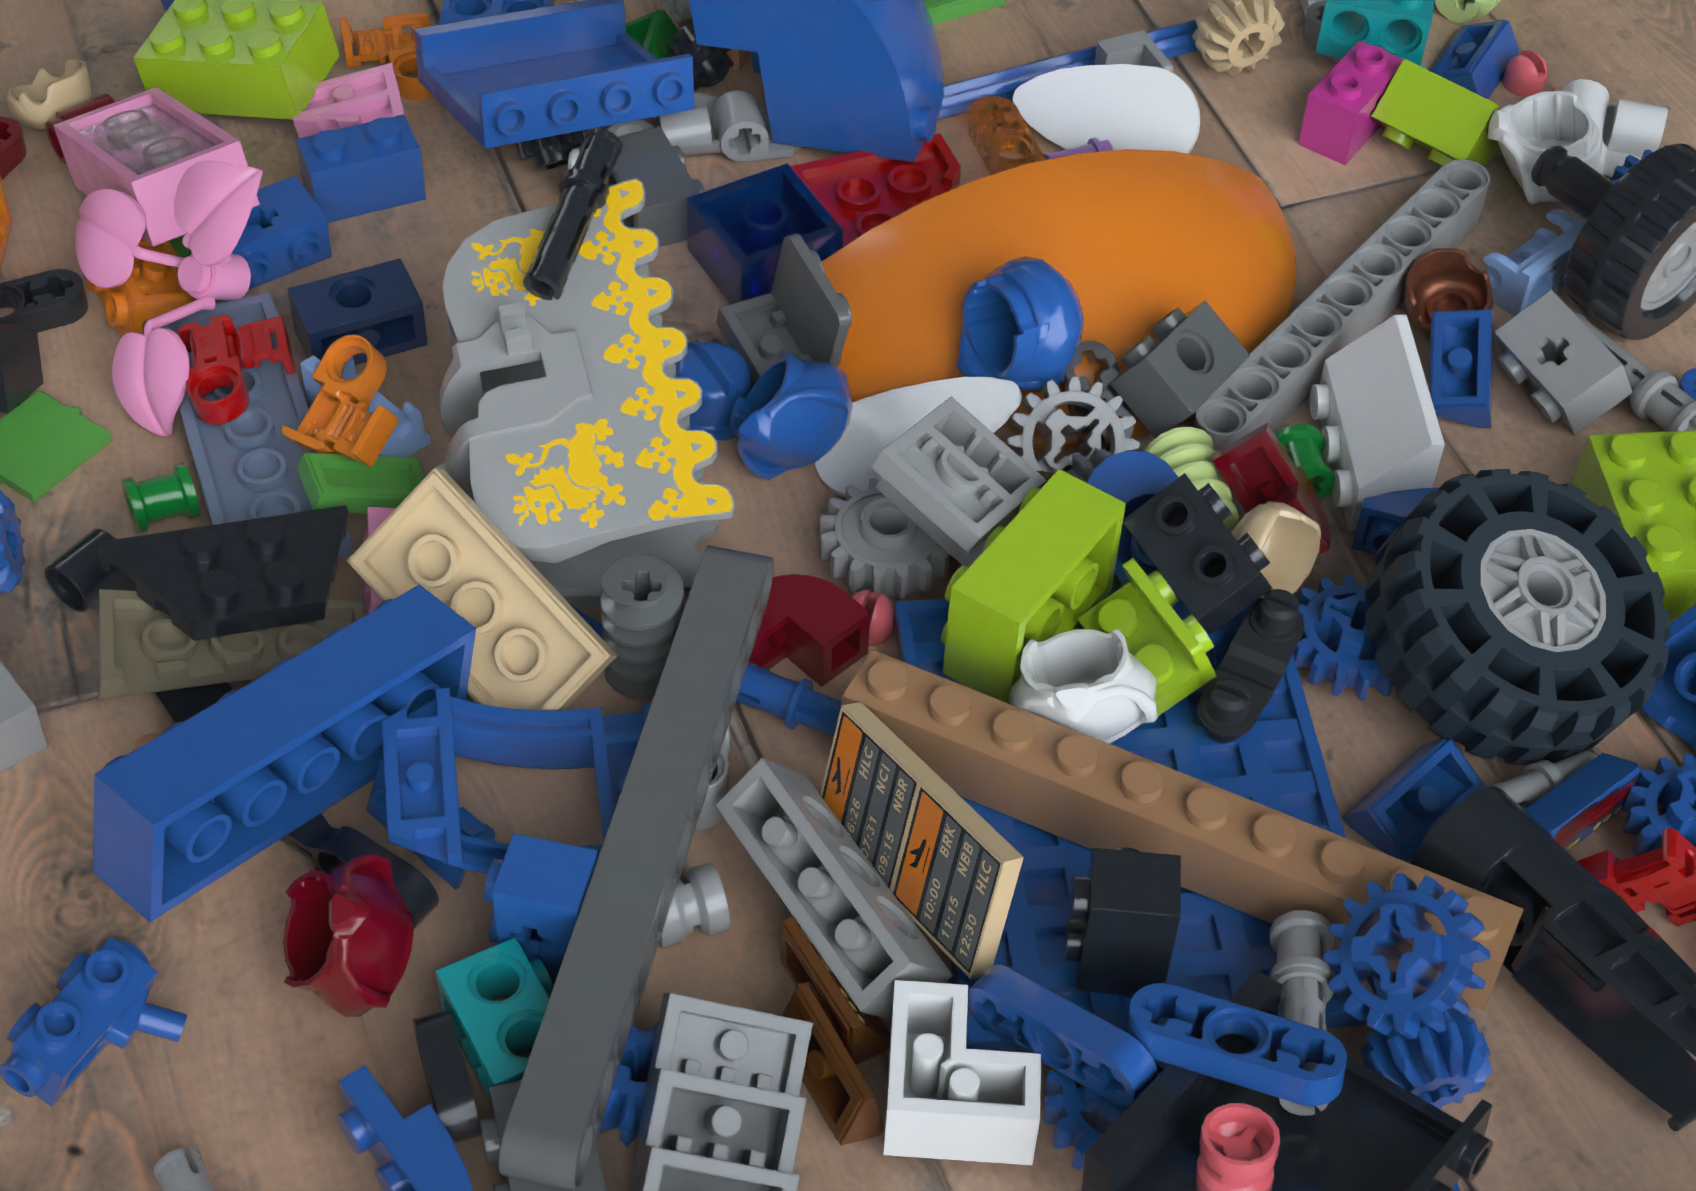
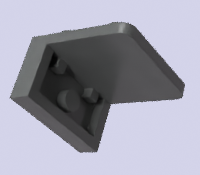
(797, 316)

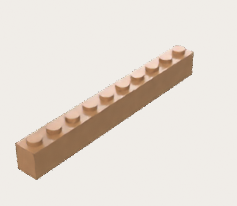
(1119, 800)

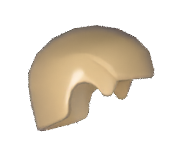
(48, 94)
(1286, 540)

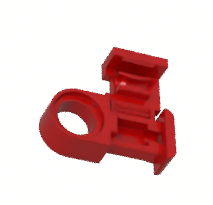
(219, 360)
(1656, 876)

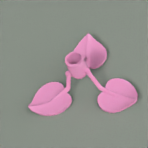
(213, 211)

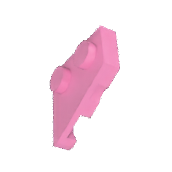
(351, 101)

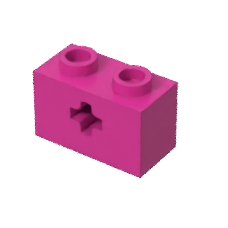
(1343, 102)

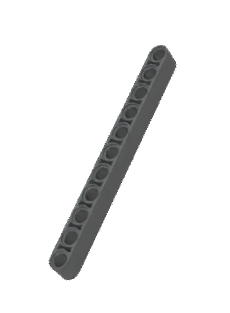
(636, 876)

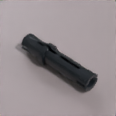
(582, 193)

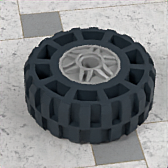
(1517, 616)

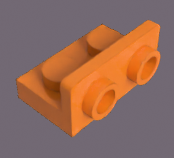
(145, 294)

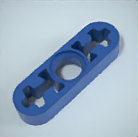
(1063, 1034)
(1294, 1044)

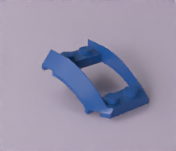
(423, 772)

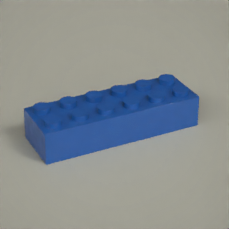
(270, 753)

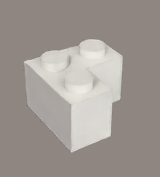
(952, 1097)

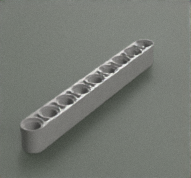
(1344, 306)

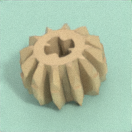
(1237, 33)

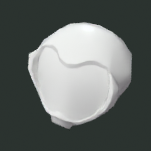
(1537, 124)
(1086, 684)

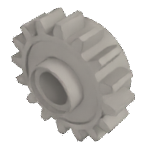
(878, 545)

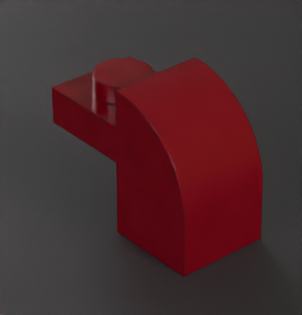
(1263, 472)
(812, 627)

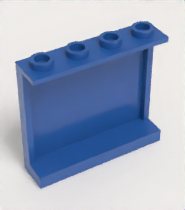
(548, 72)

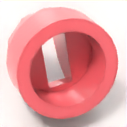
(1526, 74)
(883, 615)

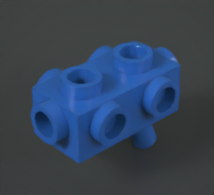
(97, 1005)

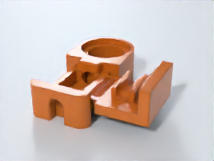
(390, 44)
(339, 412)

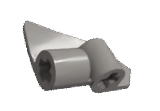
(725, 125)

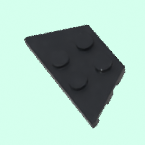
(235, 572)

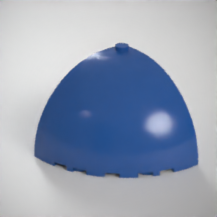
(837, 69)

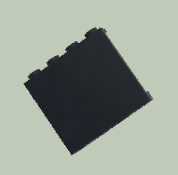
(1362, 1141)

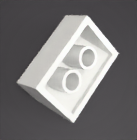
(1377, 418)

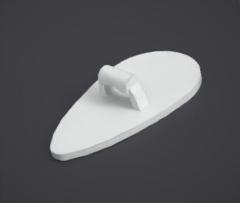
(1114, 103)
(887, 415)

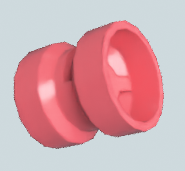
(1237, 1150)

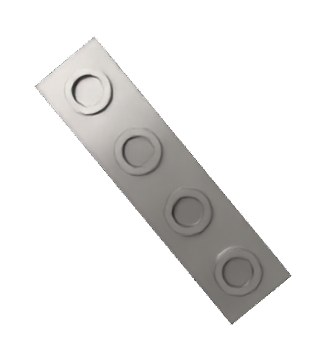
(829, 886)

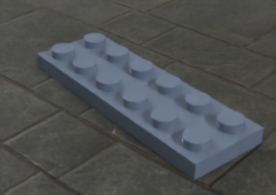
(248, 463)

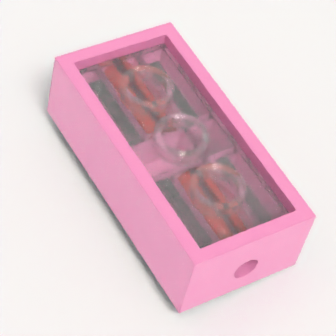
(144, 151)

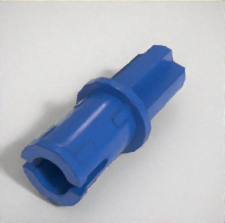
(789, 700)

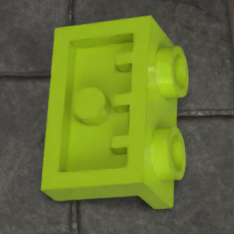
(1155, 634)

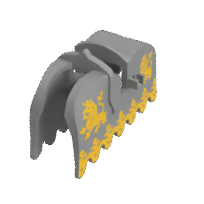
(575, 403)

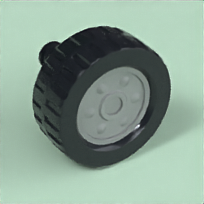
(1638, 241)

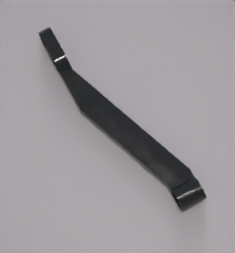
(77, 581)

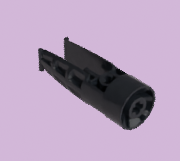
(1577, 947)

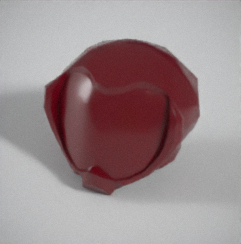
(348, 934)

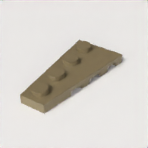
(149, 654)

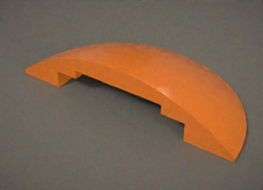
(1120, 225)

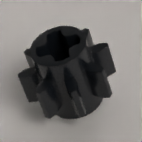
(709, 62)
(550, 151)

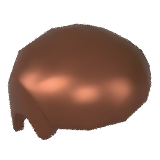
(1445, 282)

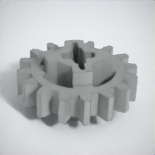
(1053, 421)

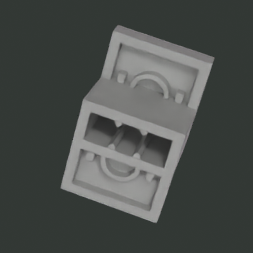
(955, 479)

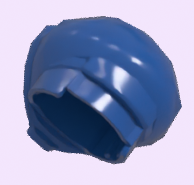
(1020, 325)
(791, 415)

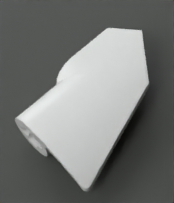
(1625, 125)

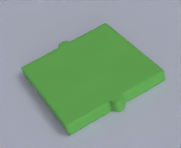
(45, 444)

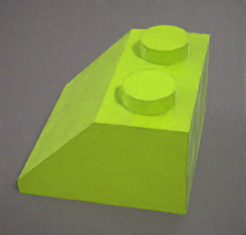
(1437, 116)

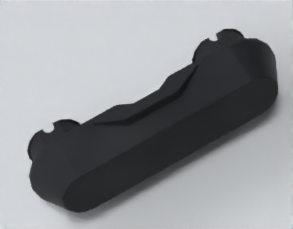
(1251, 667)

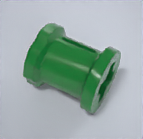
(1306, 449)
(161, 497)

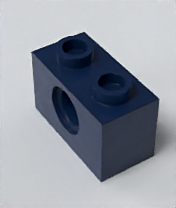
(365, 302)

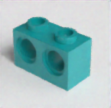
(1377, 25)
(495, 1030)

